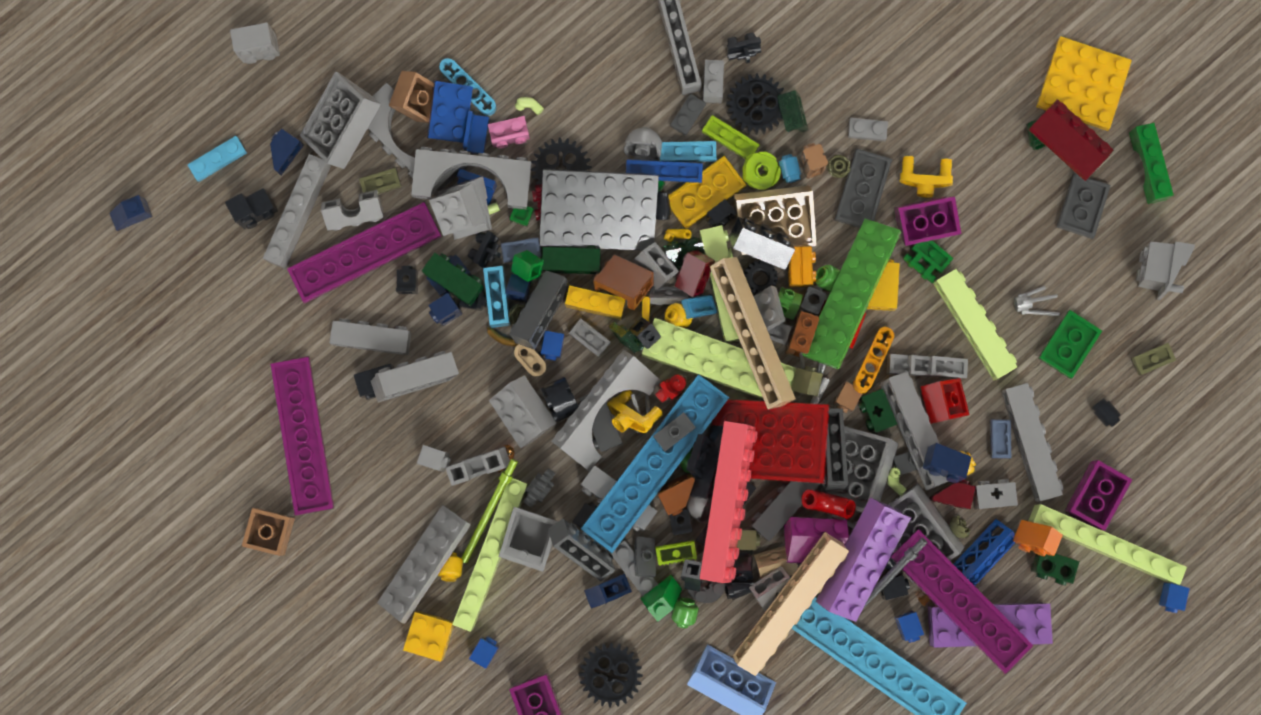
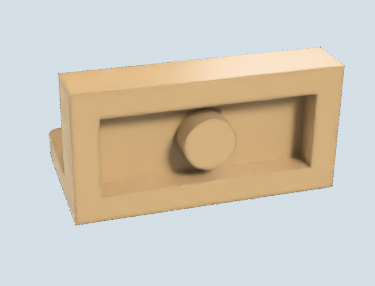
(773, 559)

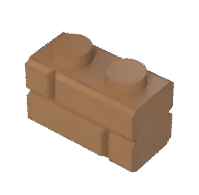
(813, 160)

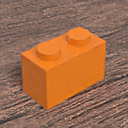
(1037, 538)

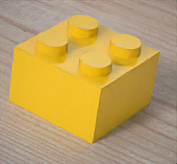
(428, 636)

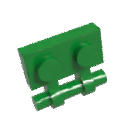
(931, 254)

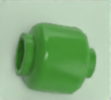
(826, 277)
(685, 612)

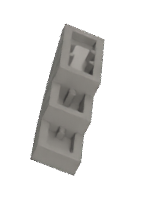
(927, 366)

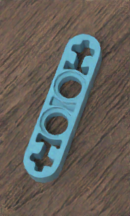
(470, 82)

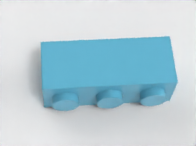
(496, 297)

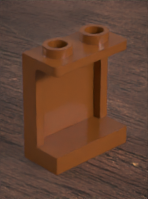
(624, 280)
(803, 334)

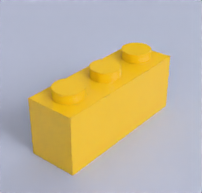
(595, 302)

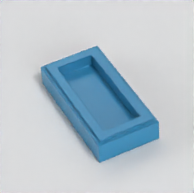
(699, 306)

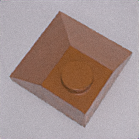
(676, 493)

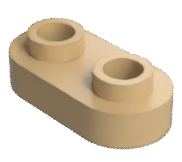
(529, 360)

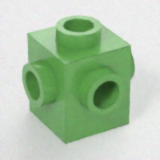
(789, 302)

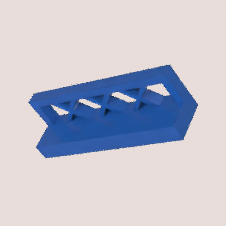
(667, 170)
(988, 558)

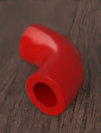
(828, 503)

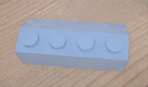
(729, 684)

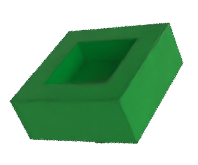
(522, 216)

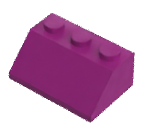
(928, 220)
(804, 533)

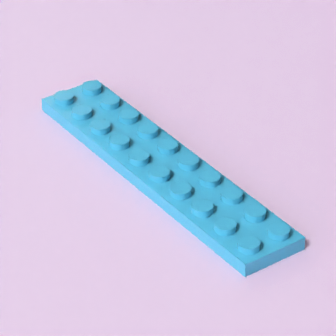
(876, 663)

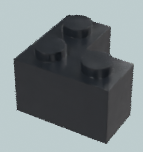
(251, 209)

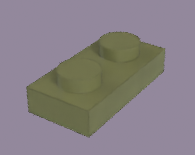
(382, 181)
(1153, 359)

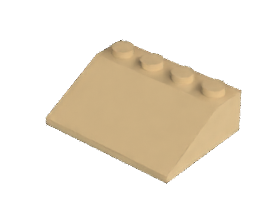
(782, 210)

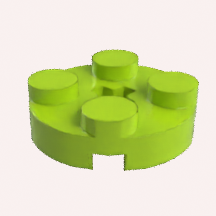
(770, 166)

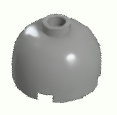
(643, 144)
(699, 507)

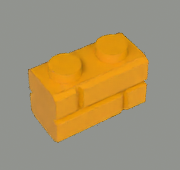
(800, 268)

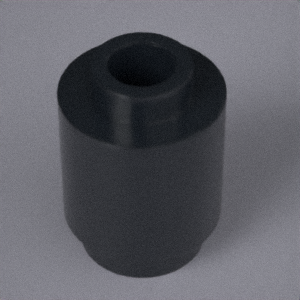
(1106, 413)

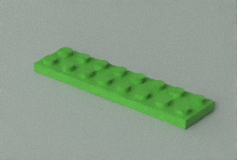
(852, 292)

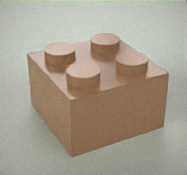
(413, 96)
(268, 532)

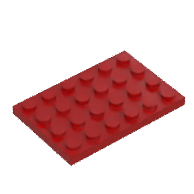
(788, 441)

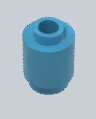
(790, 168)

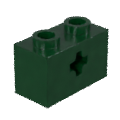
(884, 419)

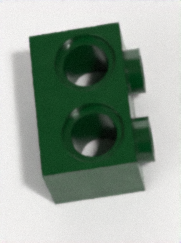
(1053, 571)

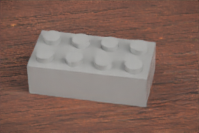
(414, 376)

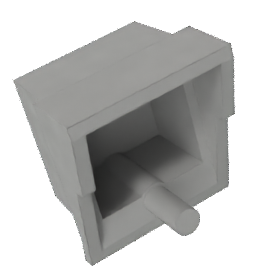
(462, 208)
(1161, 265)
(527, 539)

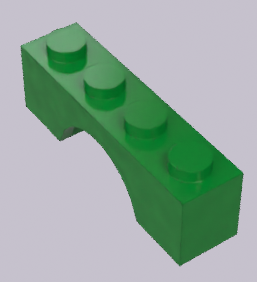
(1147, 145)

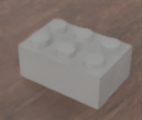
(522, 411)

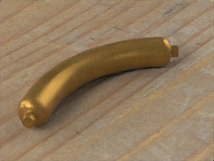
(501, 339)

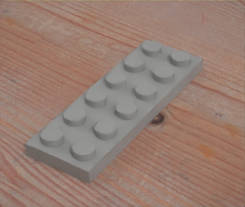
(423, 564)

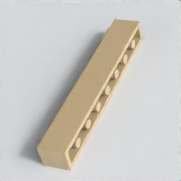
(752, 332)
(790, 604)

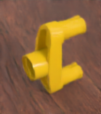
(926, 183)
(628, 418)

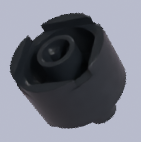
(559, 399)

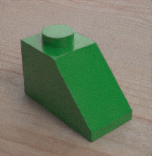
(662, 598)

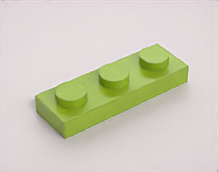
(730, 137)

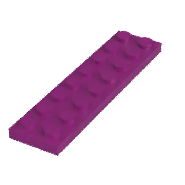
(364, 252)
(302, 436)
(964, 604)

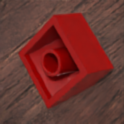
(945, 400)

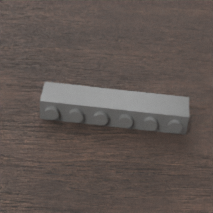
(680, 46)
(297, 211)
(912, 423)
(1032, 442)

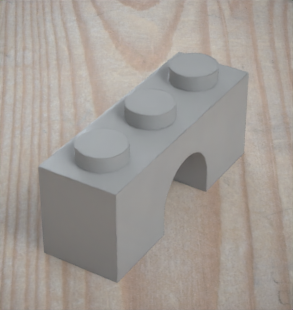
(337, 216)
(478, 465)

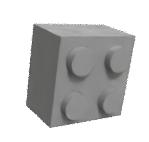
(255, 43)

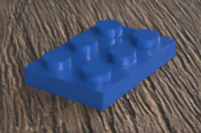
(449, 111)

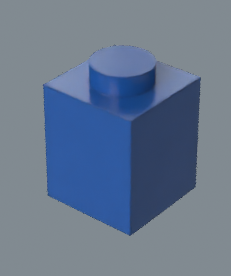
(552, 345)
(1174, 597)
(909, 626)
(484, 651)

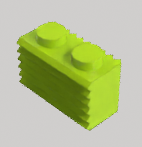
(676, 552)

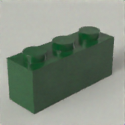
(571, 260)
(453, 278)

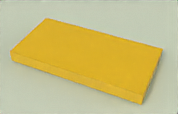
(695, 200)

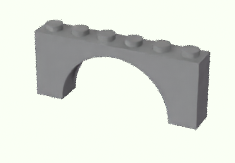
(381, 131)
(433, 165)
(576, 434)

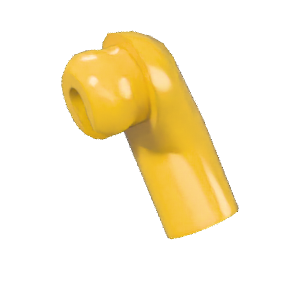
(677, 233)

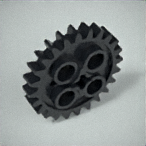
(744, 92)
(555, 148)
(605, 692)

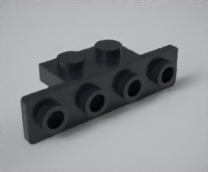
(704, 461)

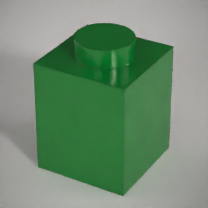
(527, 265)

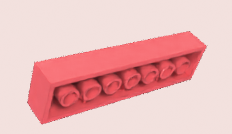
(728, 502)

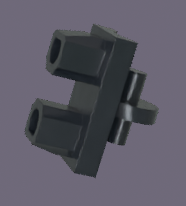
(743, 49)
(487, 249)

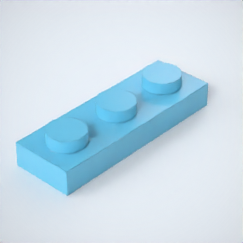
(688, 151)
(217, 158)

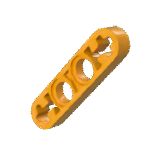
(872, 359)

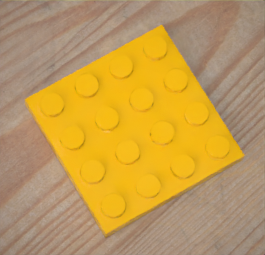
(1085, 81)

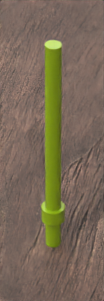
(505, 478)

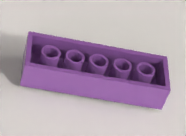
(869, 552)
(1029, 618)

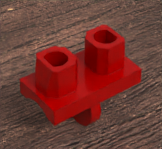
(671, 388)

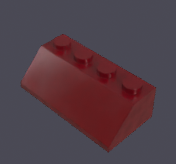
(1071, 140)

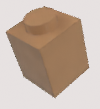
(847, 398)

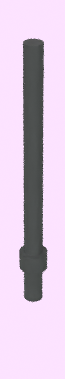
(909, 555)

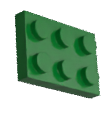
(1070, 344)

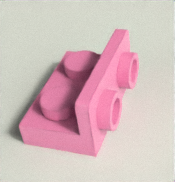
(508, 132)

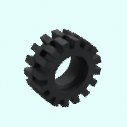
(764, 267)

